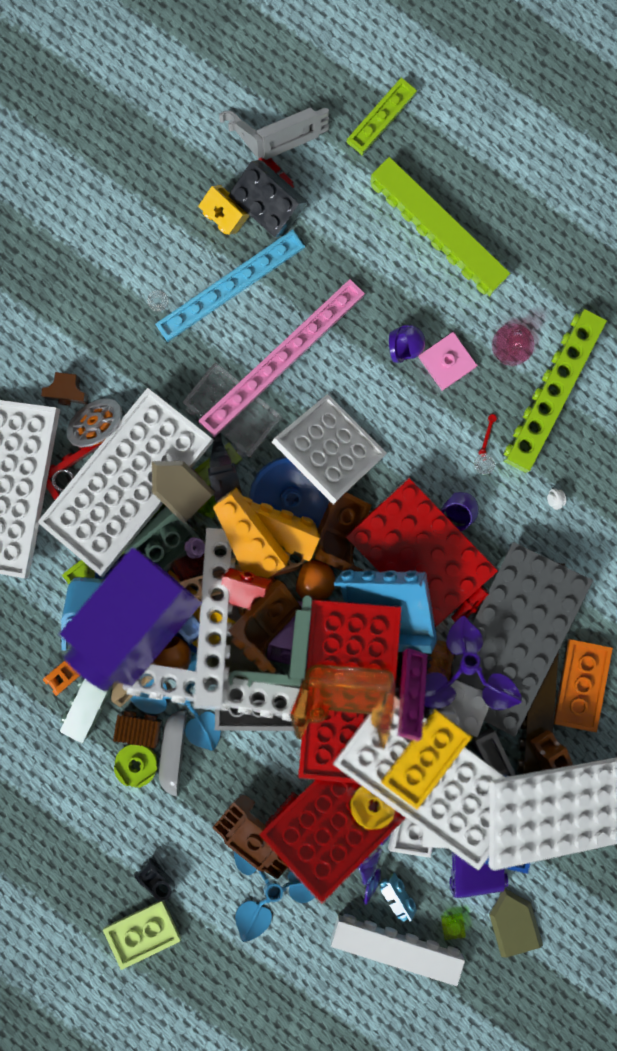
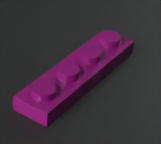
(412, 695)

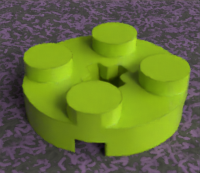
(134, 777)

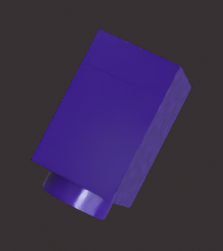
(127, 622)

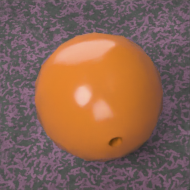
(315, 580)
(175, 655)

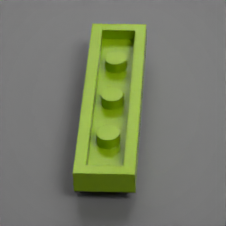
(381, 116)

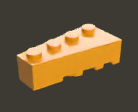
(289, 531)
(249, 537)

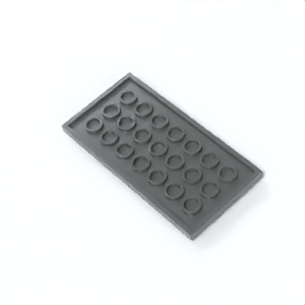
(524, 627)

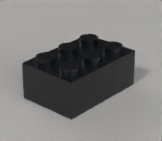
(268, 198)

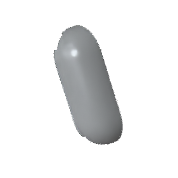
(172, 752)

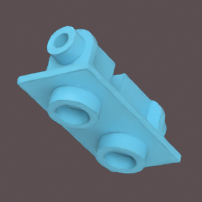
(403, 906)

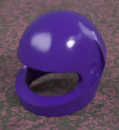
(406, 343)
(461, 509)

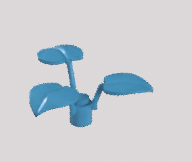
(199, 730)
(252, 917)

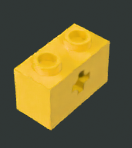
(228, 219)

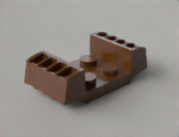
(242, 835)

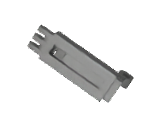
(280, 135)

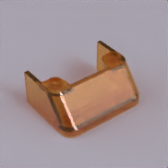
(345, 691)

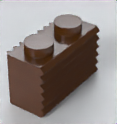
(137, 729)

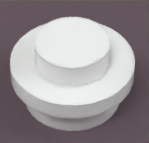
(556, 498)

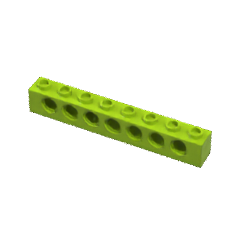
(592, 327)

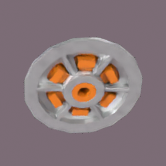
(94, 423)

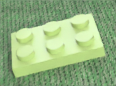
(141, 934)

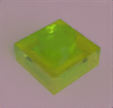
(207, 508)
(453, 926)

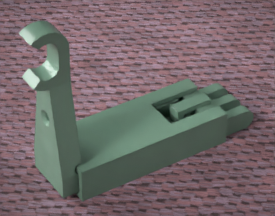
(298, 657)

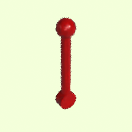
(492, 418)

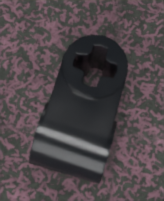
(154, 879)

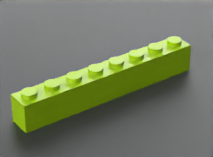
(439, 227)

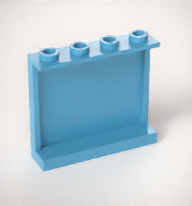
(399, 589)

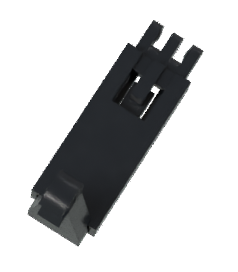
(222, 471)

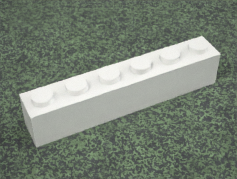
(397, 949)

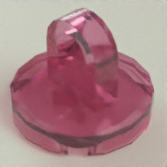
(512, 344)

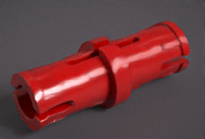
(471, 604)

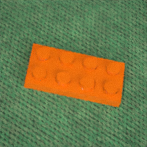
(582, 685)

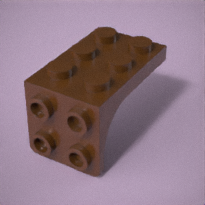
(335, 525)
(263, 622)

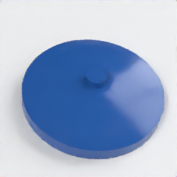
(288, 489)

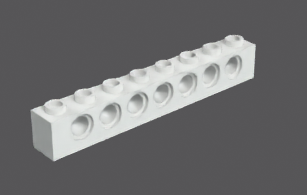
(203, 697)
(244, 706)

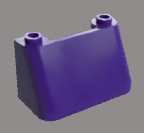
(471, 882)

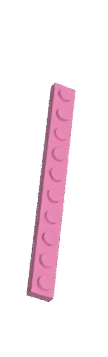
(281, 358)

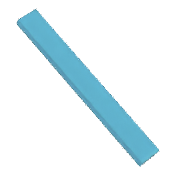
(230, 285)

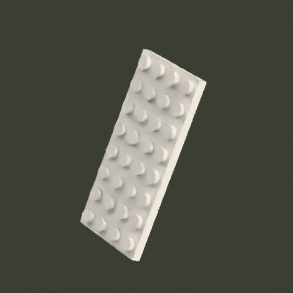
(25, 461)
(113, 490)
(453, 811)
(552, 813)

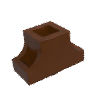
(65, 390)
(550, 751)

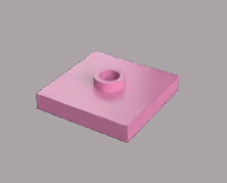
(447, 361)

